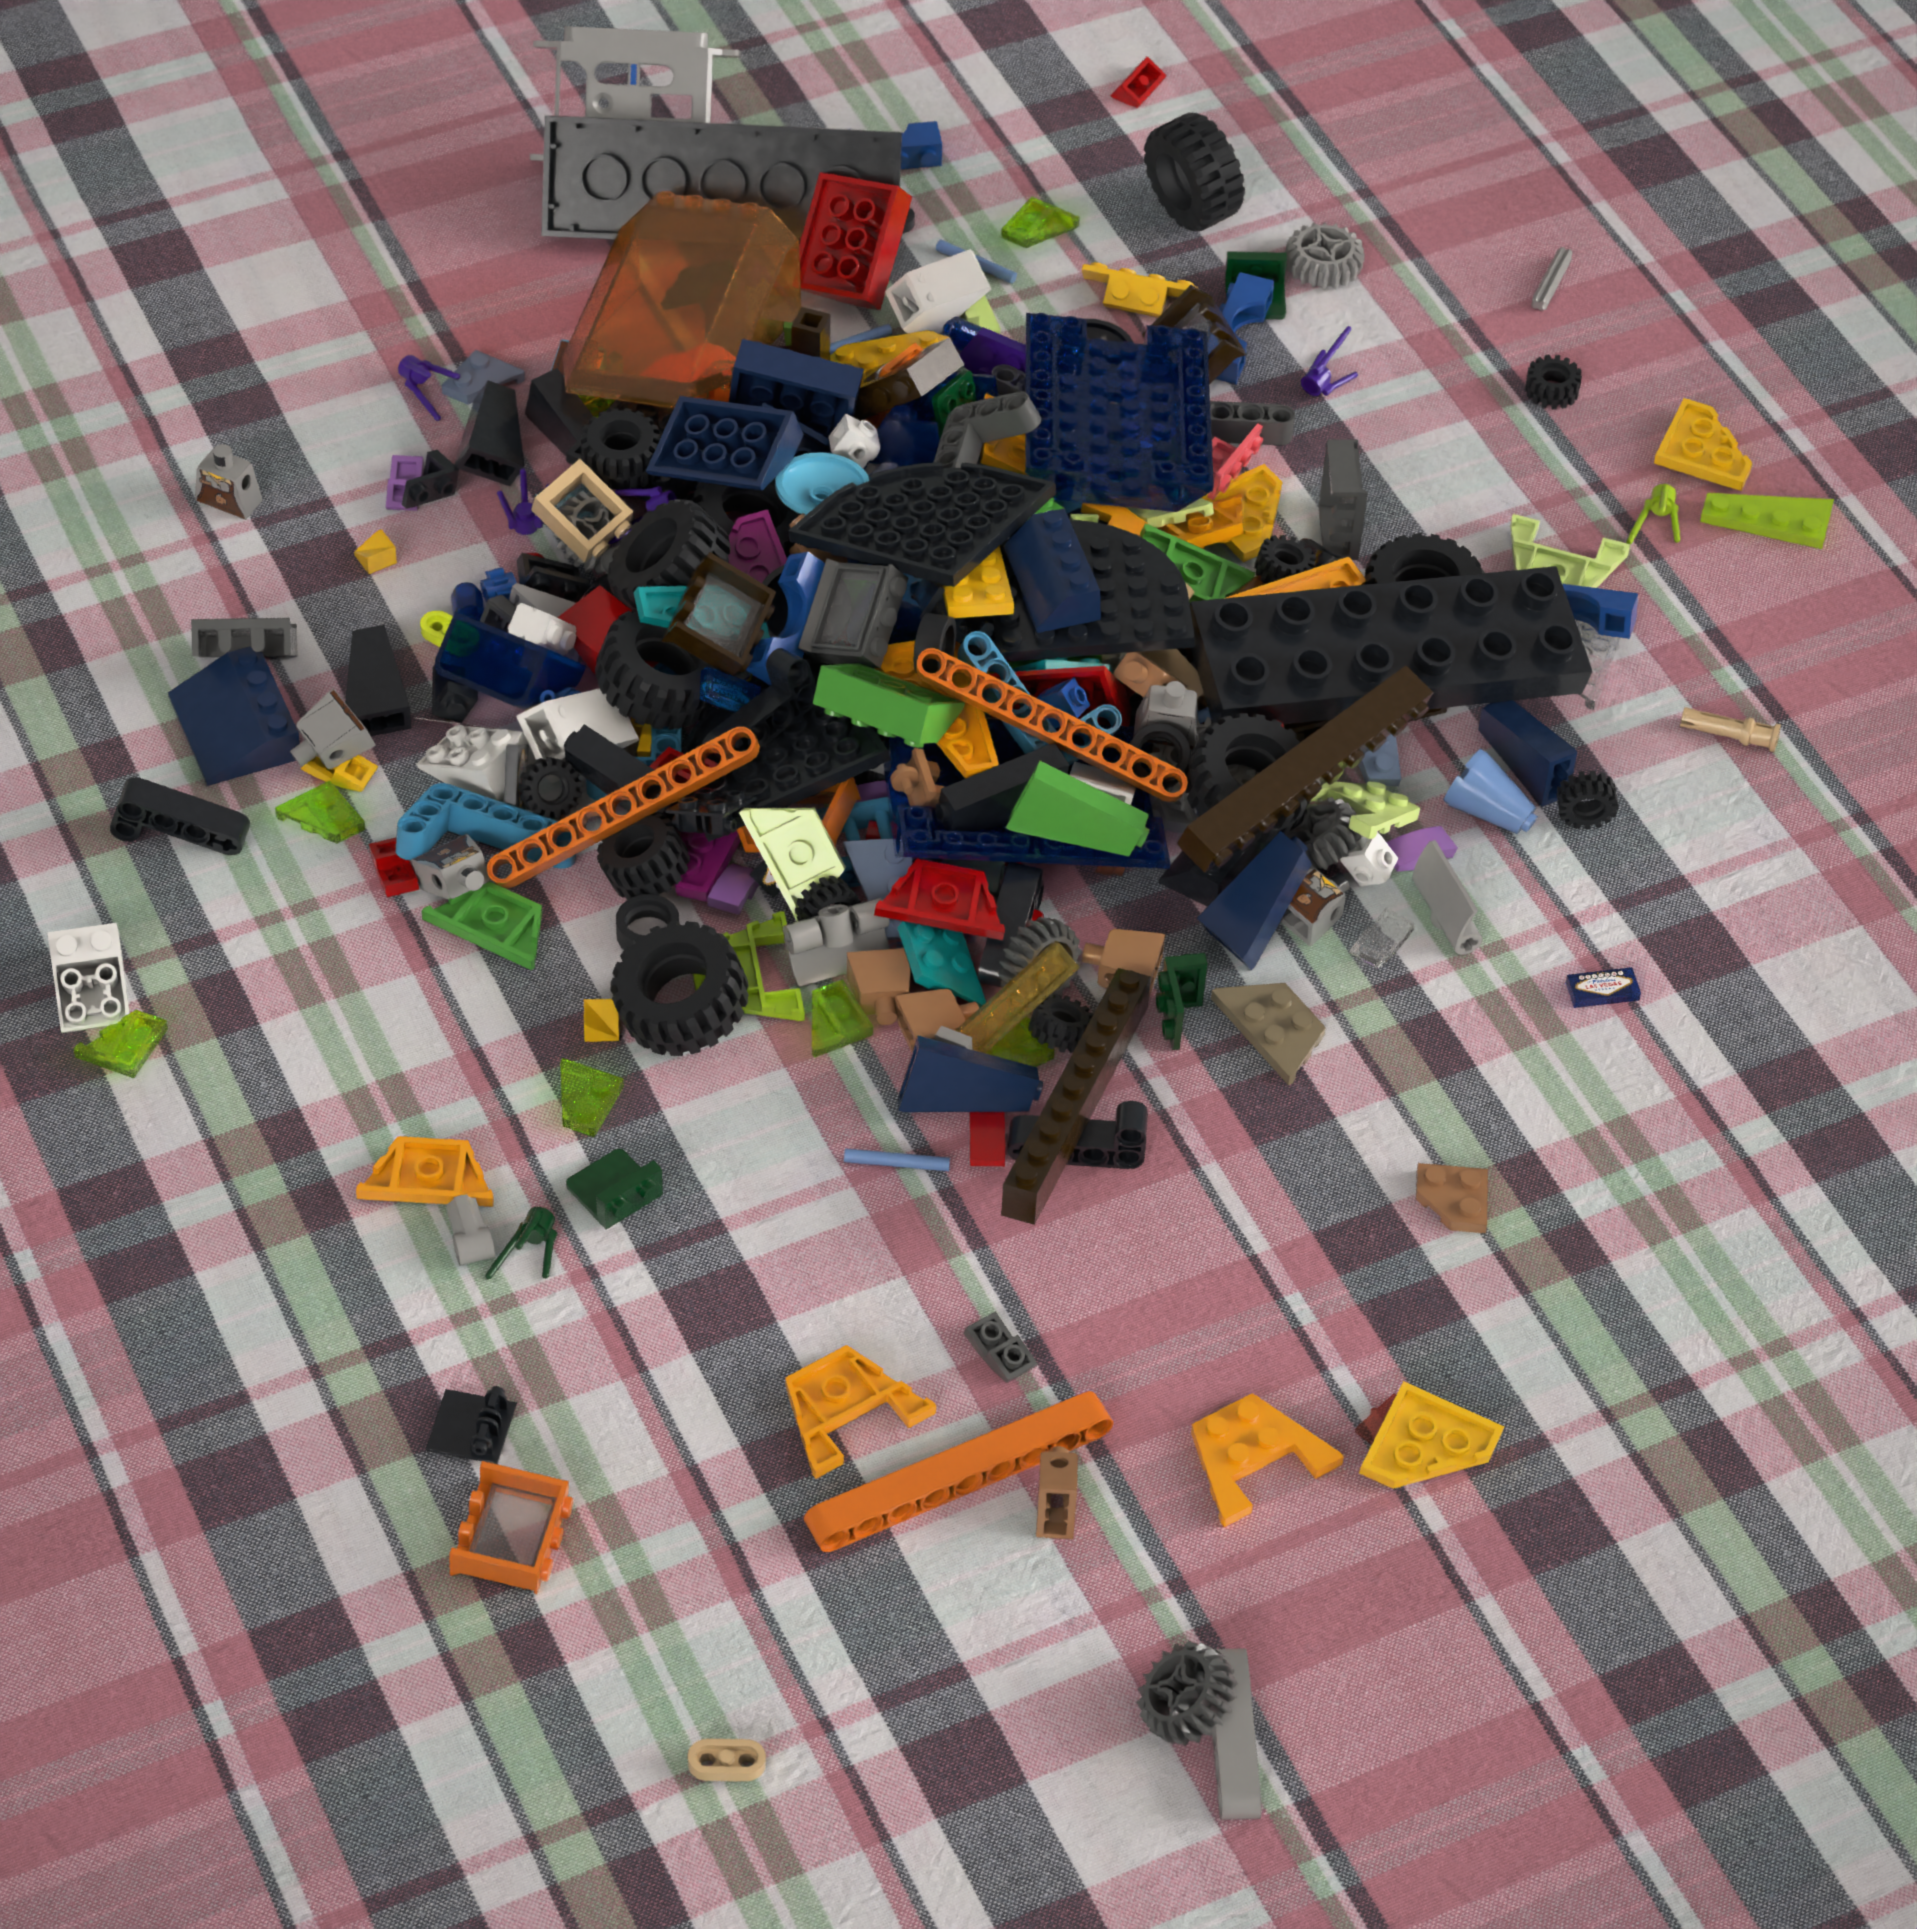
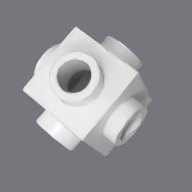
(855, 440)
(1370, 861)

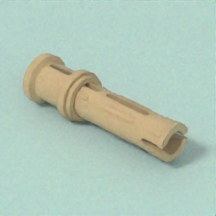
(1746, 731)

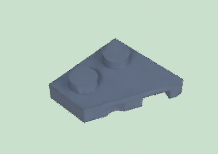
(476, 372)

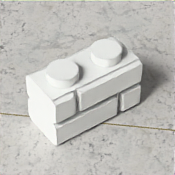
(542, 629)

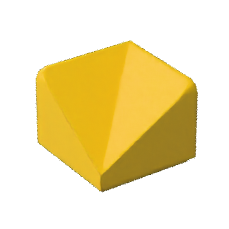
(376, 552)
(600, 1020)

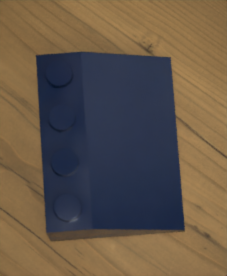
(792, 381)
(726, 443)
(235, 717)

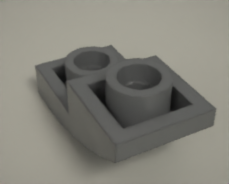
(999, 1349)

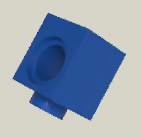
(1066, 697)

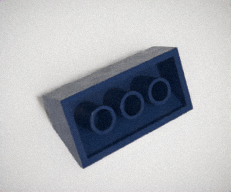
(1053, 572)

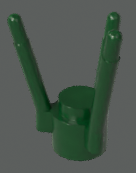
(534, 1229)

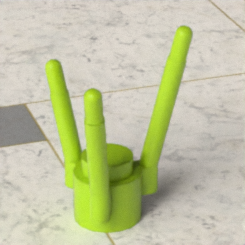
(1661, 503)

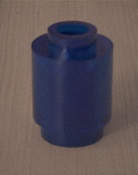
(960, 331)
(467, 600)

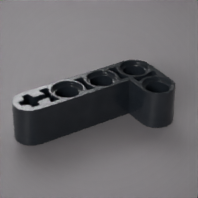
(775, 707)
(178, 816)
(1018, 898)
(1102, 1142)

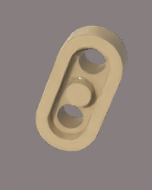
(727, 1757)

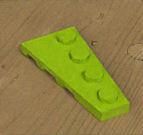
(1776, 517)

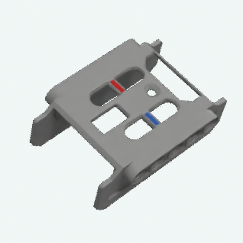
(682, 52)

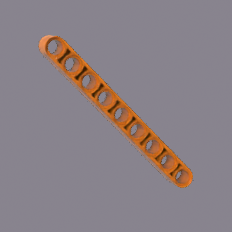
(1039, 712)
(606, 807)
(956, 1472)

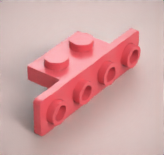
(1230, 459)

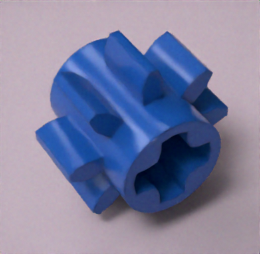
(497, 583)

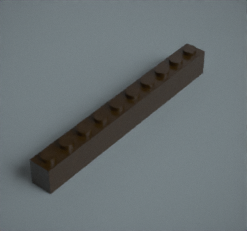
(1305, 769)
(1075, 1097)

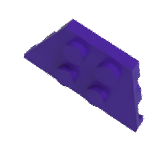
(992, 349)

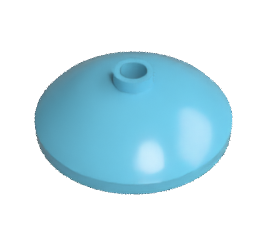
(814, 478)

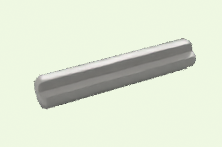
(1551, 279)

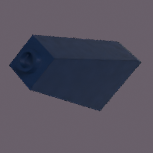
(1528, 748)
(1257, 899)
(965, 1080)

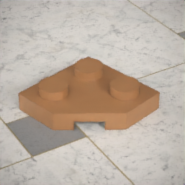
(1455, 1195)

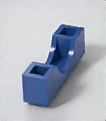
(921, 146)
(1246, 304)
(799, 584)
(1606, 610)

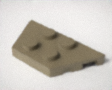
(1273, 1023)

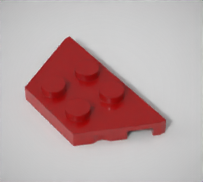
(943, 899)

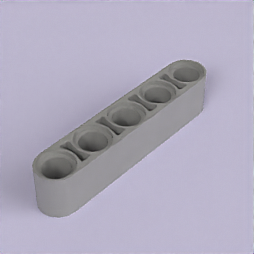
(1236, 1748)

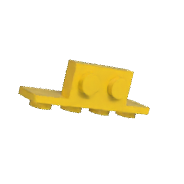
(1132, 291)

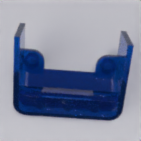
(909, 429)

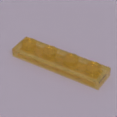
(1019, 997)

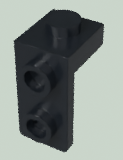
(437, 482)
(451, 698)

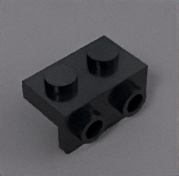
(551, 577)

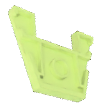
(1572, 568)
(1374, 806)

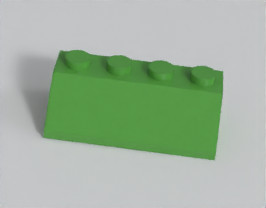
(885, 703)

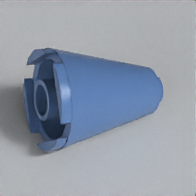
(1491, 795)

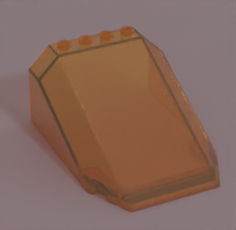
(681, 297)

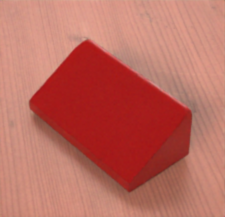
(1139, 83)

